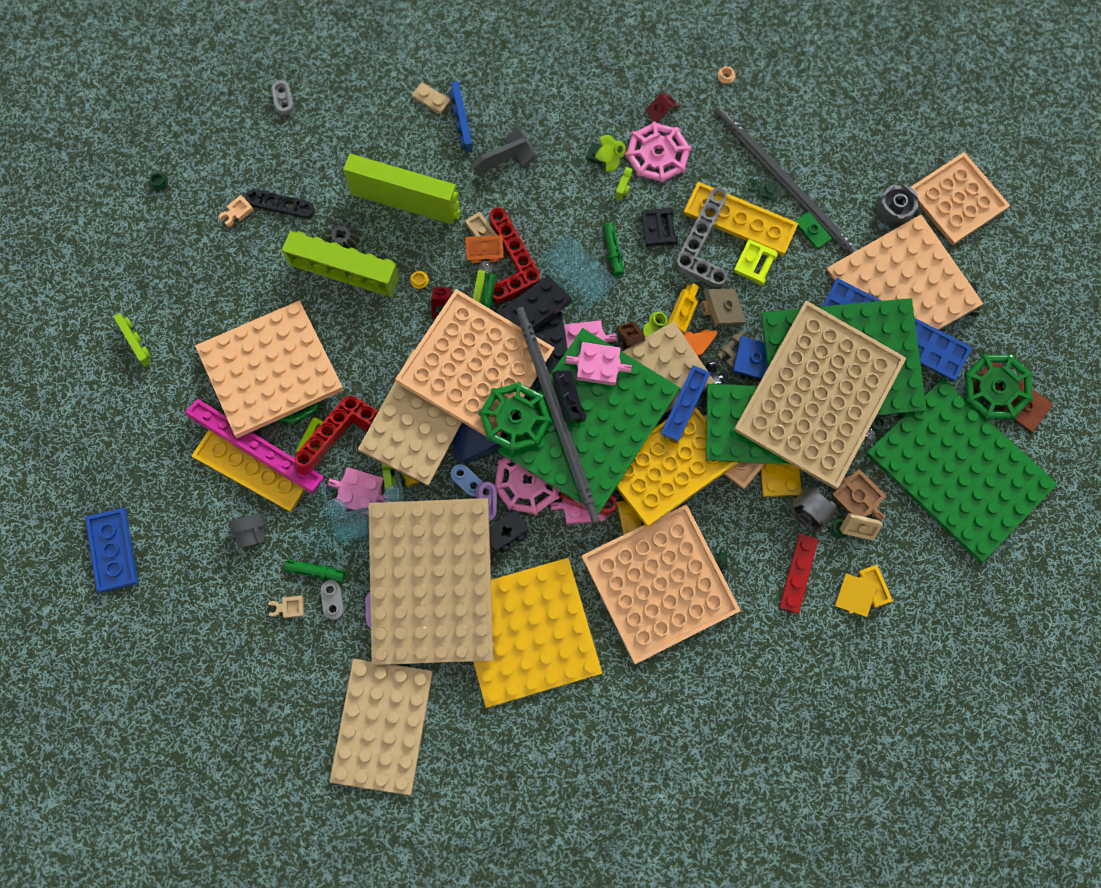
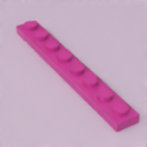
(253, 446)

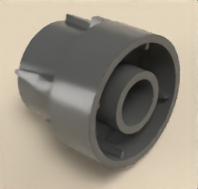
(248, 530)

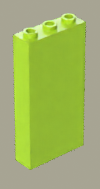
(402, 189)

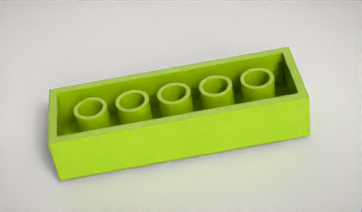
(341, 263)

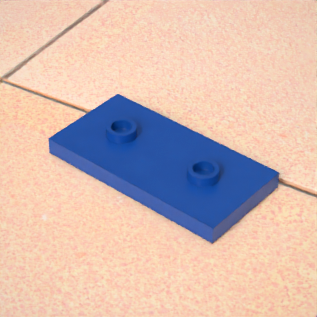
(750, 358)
(111, 550)

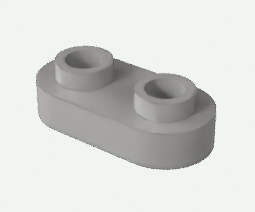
(283, 98)
(332, 599)

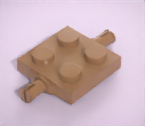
(859, 496)

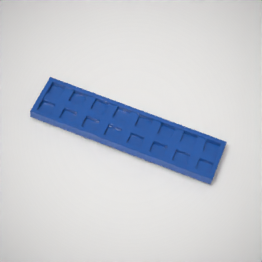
(936, 349)

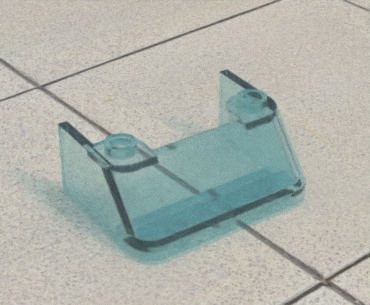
(355, 523)

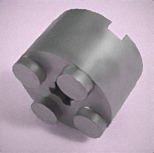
(897, 205)
(812, 509)

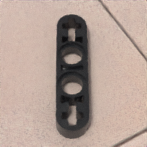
(281, 201)

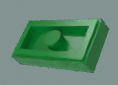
(813, 230)

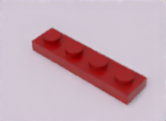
(798, 573)

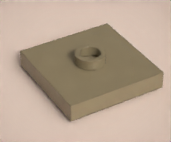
(725, 307)

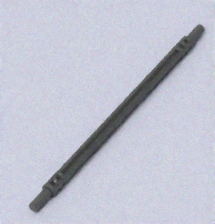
(786, 181)
(555, 409)

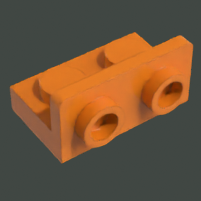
(484, 248)

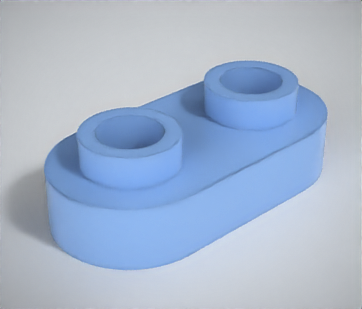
(465, 480)

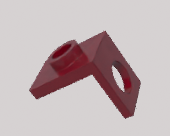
(661, 106)
(439, 297)

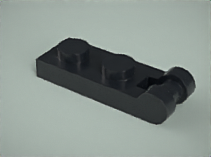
(568, 397)

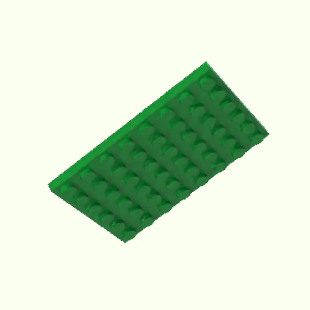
(884, 321)
(610, 437)
(962, 470)

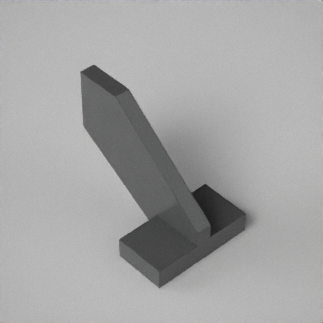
(517, 146)

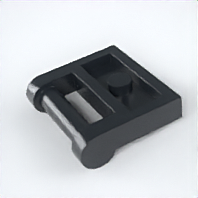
(653, 227)

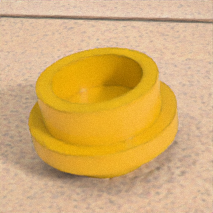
(419, 280)

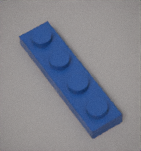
(462, 124)
(685, 403)

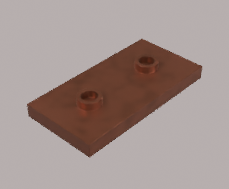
(1032, 413)

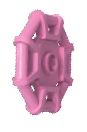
(654, 160)
(522, 490)

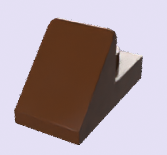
(630, 334)

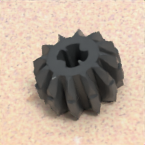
(347, 233)

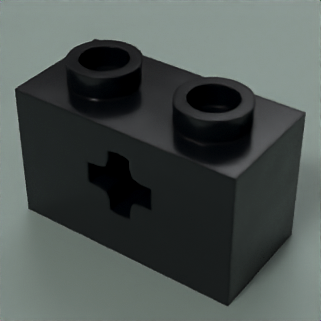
(512, 523)

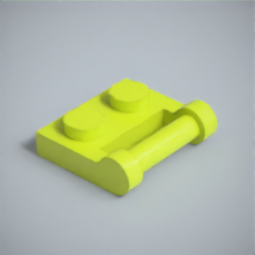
(750, 259)

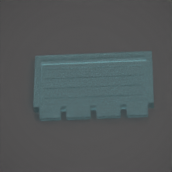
(578, 269)

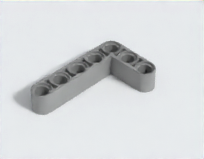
(700, 239)

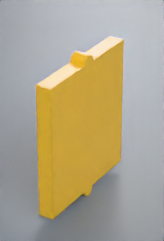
(856, 595)

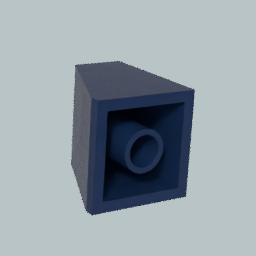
(472, 445)

